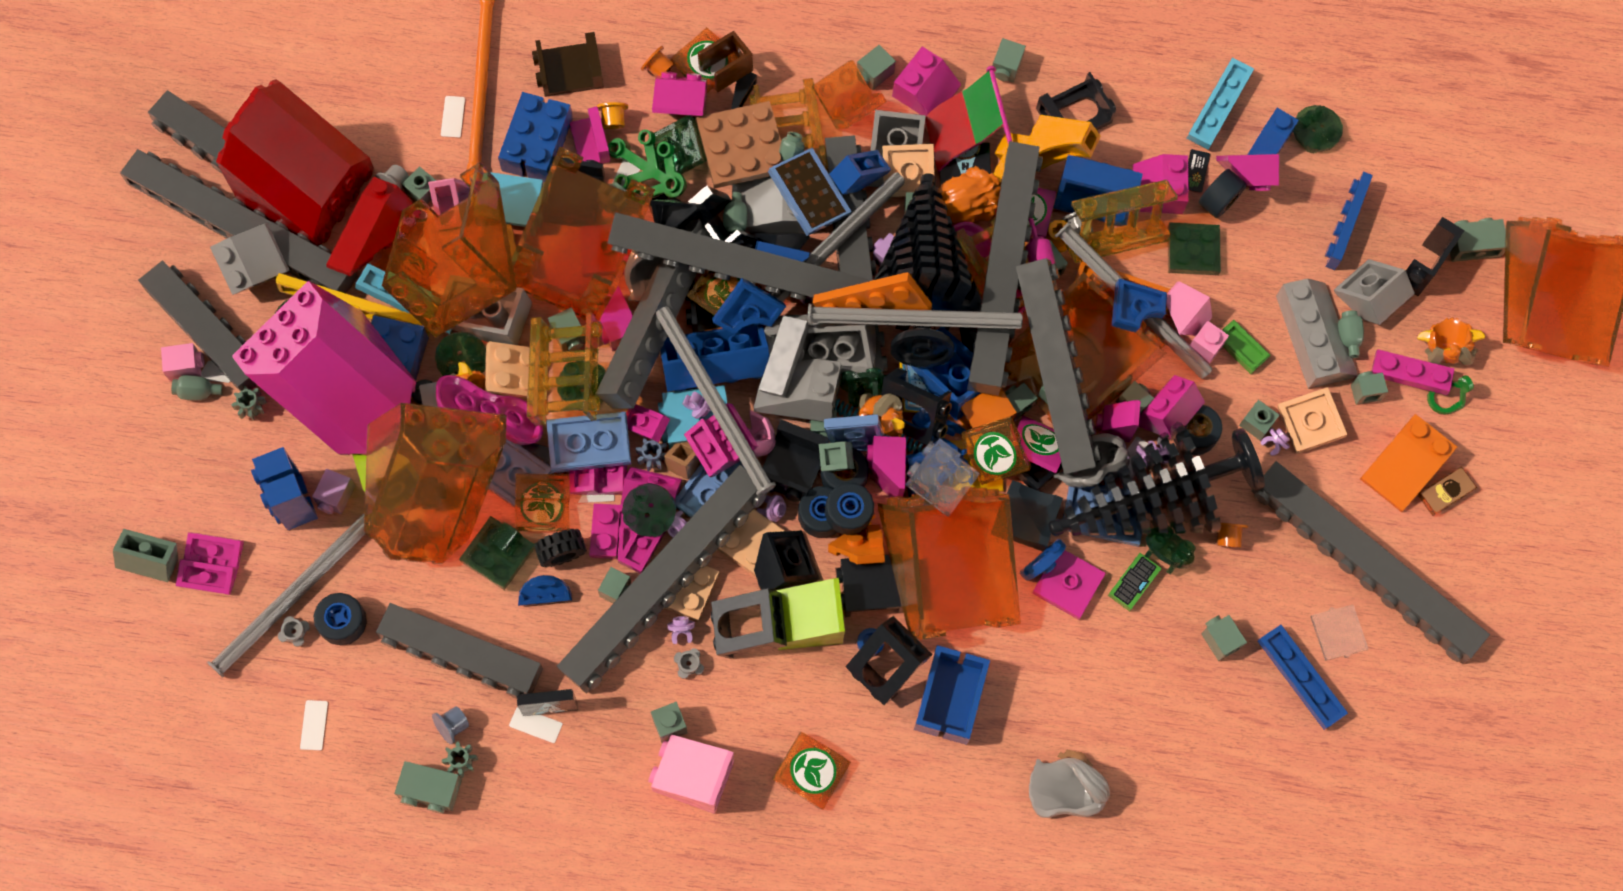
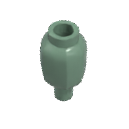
(791, 145)
(735, 215)
(1351, 332)
(194, 388)

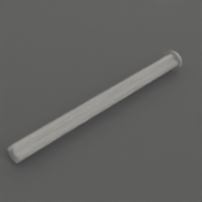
(851, 224)
(1110, 277)
(914, 317)
(715, 401)
(288, 597)

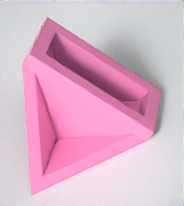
(447, 193)
(1188, 308)

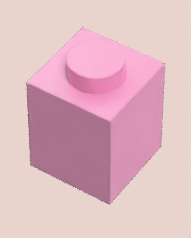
(1209, 341)
(181, 361)

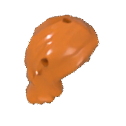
(971, 196)

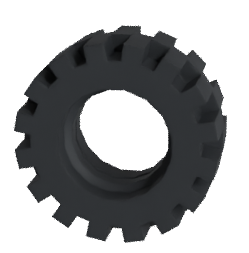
(560, 548)

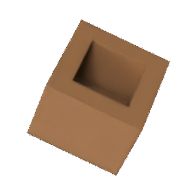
(682, 460)

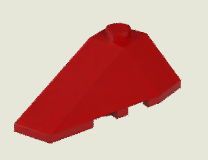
(369, 226)

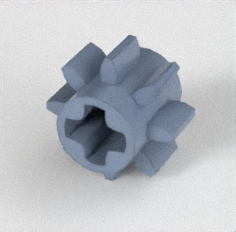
(649, 460)

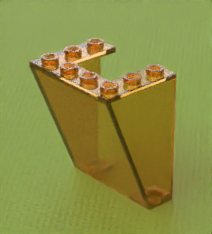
(565, 241)
(454, 260)
(1562, 290)
(1106, 354)
(953, 567)

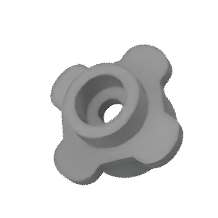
(290, 624)
(692, 656)

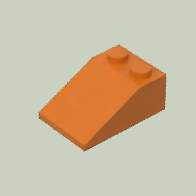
(1408, 462)

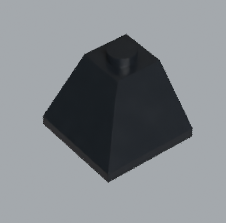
(784, 561)

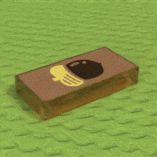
(1447, 491)

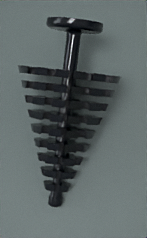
(934, 258)
(1179, 485)

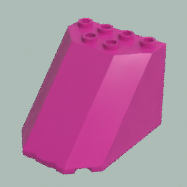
(326, 367)

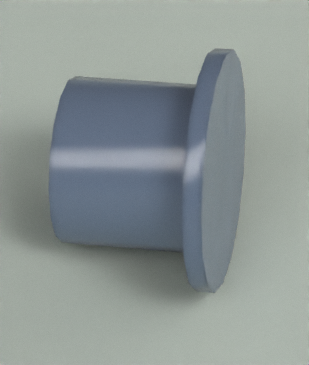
(450, 723)

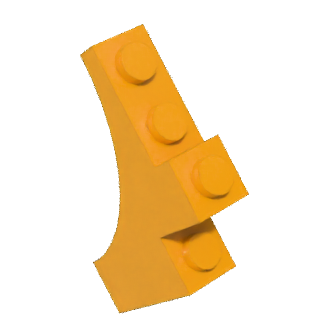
(1056, 140)

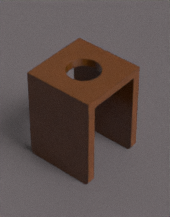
(719, 50)

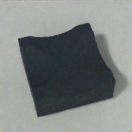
(1031, 515)

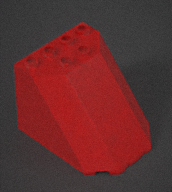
(291, 163)

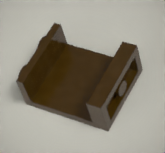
(568, 67)

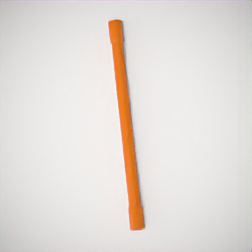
(480, 85)

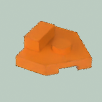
(860, 547)

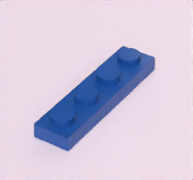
(1344, 229)
(1302, 677)

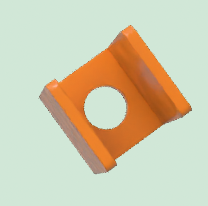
(986, 409)

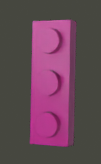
(1413, 372)

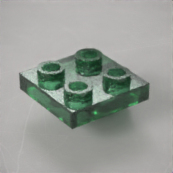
(686, 142)
(497, 552)

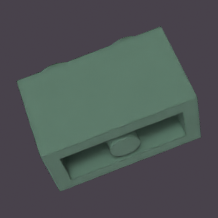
(1479, 240)
(145, 555)
(428, 787)

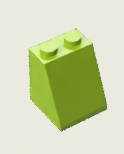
(813, 614)

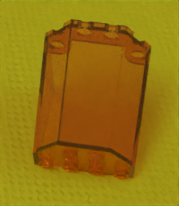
(428, 478)

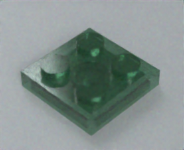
(1194, 249)

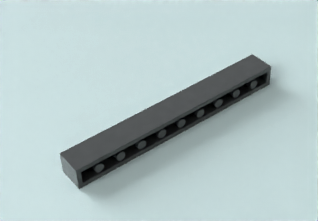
(229, 217)
(854, 254)
(1005, 254)
(725, 258)
(1371, 564)
(661, 581)

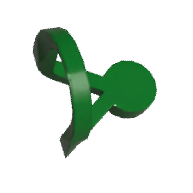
(1465, 385)

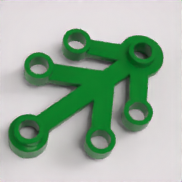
(650, 168)

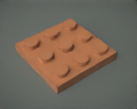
(740, 143)

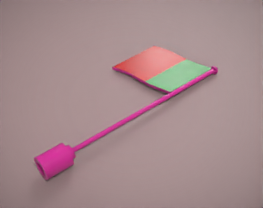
(969, 121)

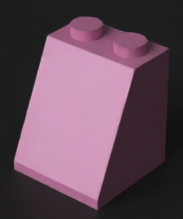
(692, 772)

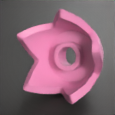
(763, 434)

